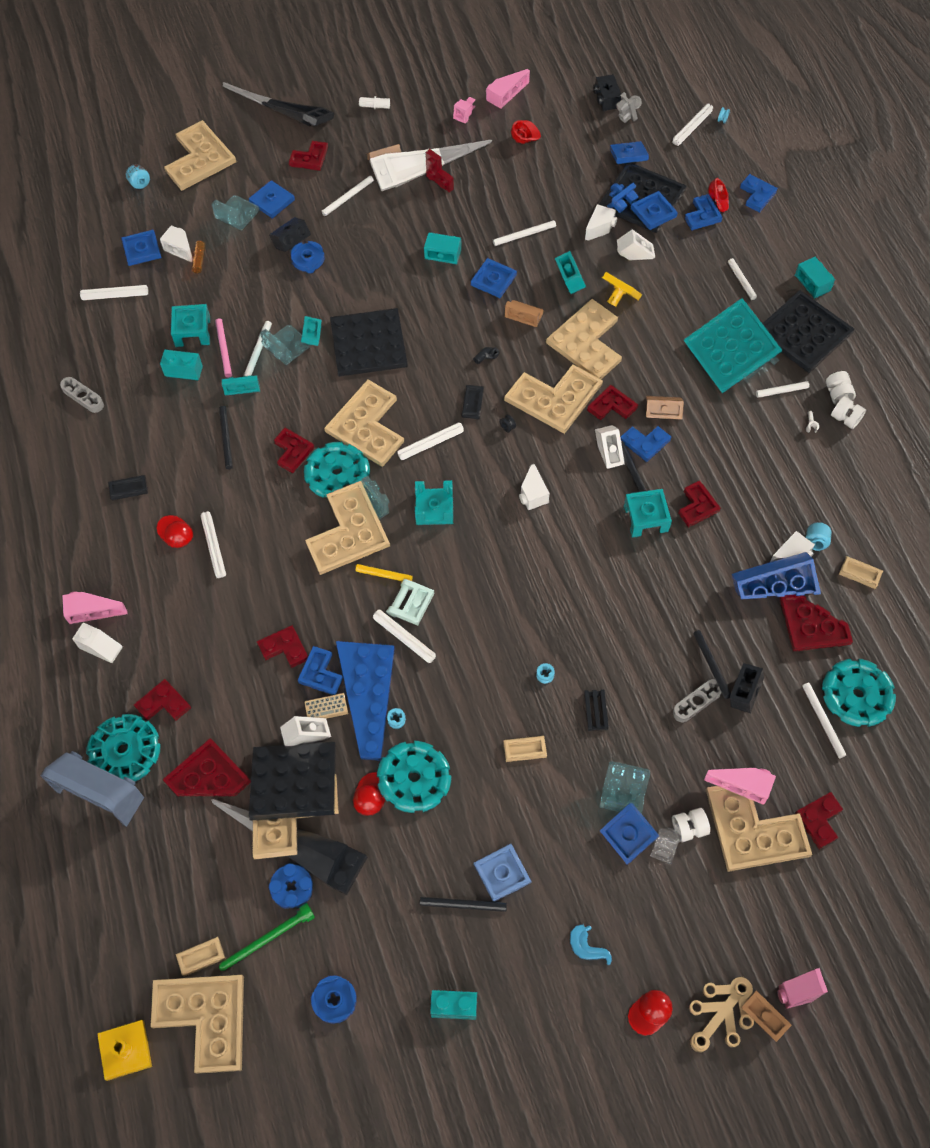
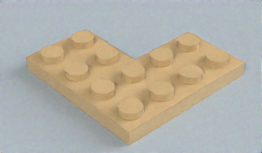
(206, 156)
(579, 340)
(555, 405)
(359, 424)
(358, 532)
(278, 836)
(754, 842)
(214, 1009)

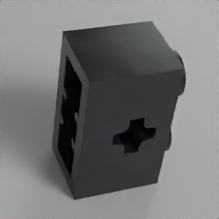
(607, 92)
(290, 234)
(746, 688)

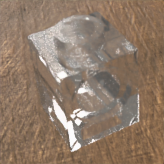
(665, 845)

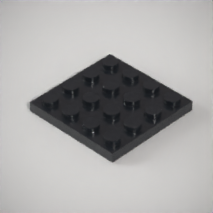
(646, 183)
(806, 330)
(368, 342)
(293, 781)

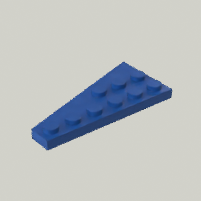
(367, 684)

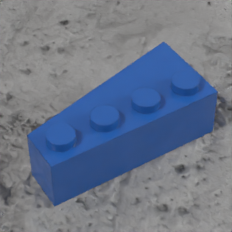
(778, 578)

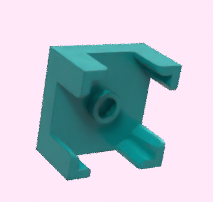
(190, 322)
(434, 505)
(647, 511)

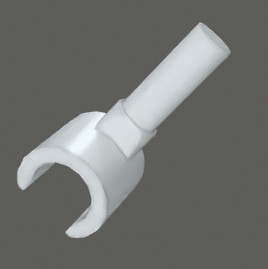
(812, 423)

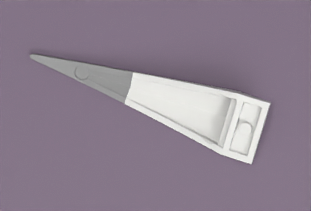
(399, 168)

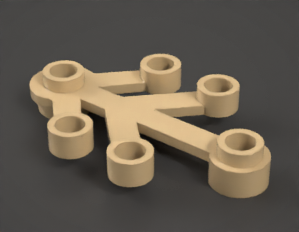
(724, 1011)

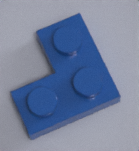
(761, 192)
(705, 215)
(647, 445)
(315, 673)

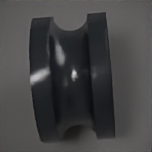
(507, 423)

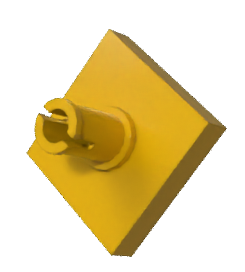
(620, 289)
(124, 1050)

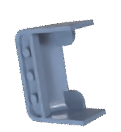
(94, 785)

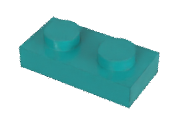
(311, 331)
(240, 385)

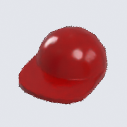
(524, 131)
(719, 194)
(174, 531)
(367, 797)
(650, 1012)

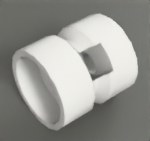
(840, 386)
(842, 409)
(698, 823)

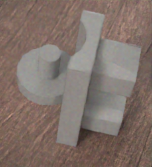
(628, 107)

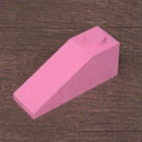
(505, 88)
(86, 607)
(747, 782)
(802, 989)

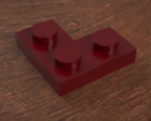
(312, 159)
(436, 173)
(610, 400)
(296, 449)
(702, 504)
(284, 641)
(162, 697)
(815, 819)

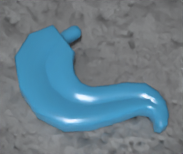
(580, 947)

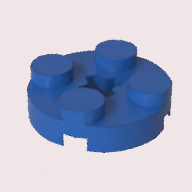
(307, 264)
(279, 885)
(344, 1006)

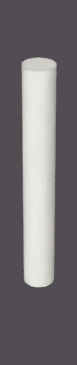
(742, 279)
(782, 389)

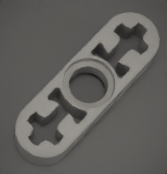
(78, 388)
(695, 709)

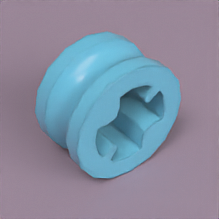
(723, 115)
(541, 678)
(396, 725)

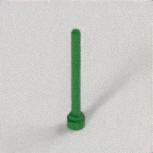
(303, 915)

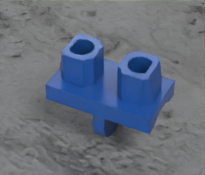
(618, 201)

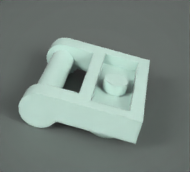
(416, 604)

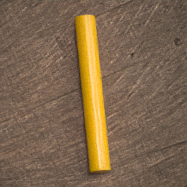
(382, 573)

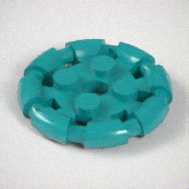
(333, 461)
(863, 682)
(133, 755)
(414, 764)

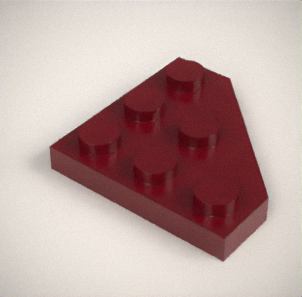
(812, 625)
(207, 774)

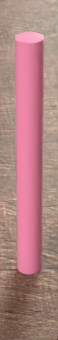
(223, 348)

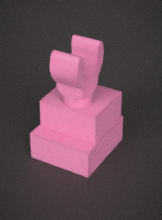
(463, 110)

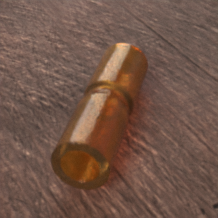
(198, 257)

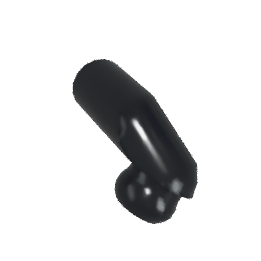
(486, 353)

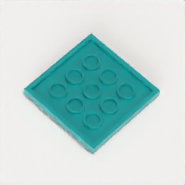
(732, 345)

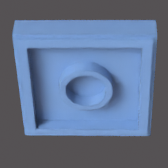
(502, 873)

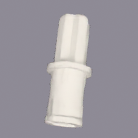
(374, 102)

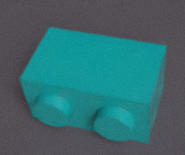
(442, 248)
(570, 272)
(814, 277)
(181, 364)
(453, 1004)

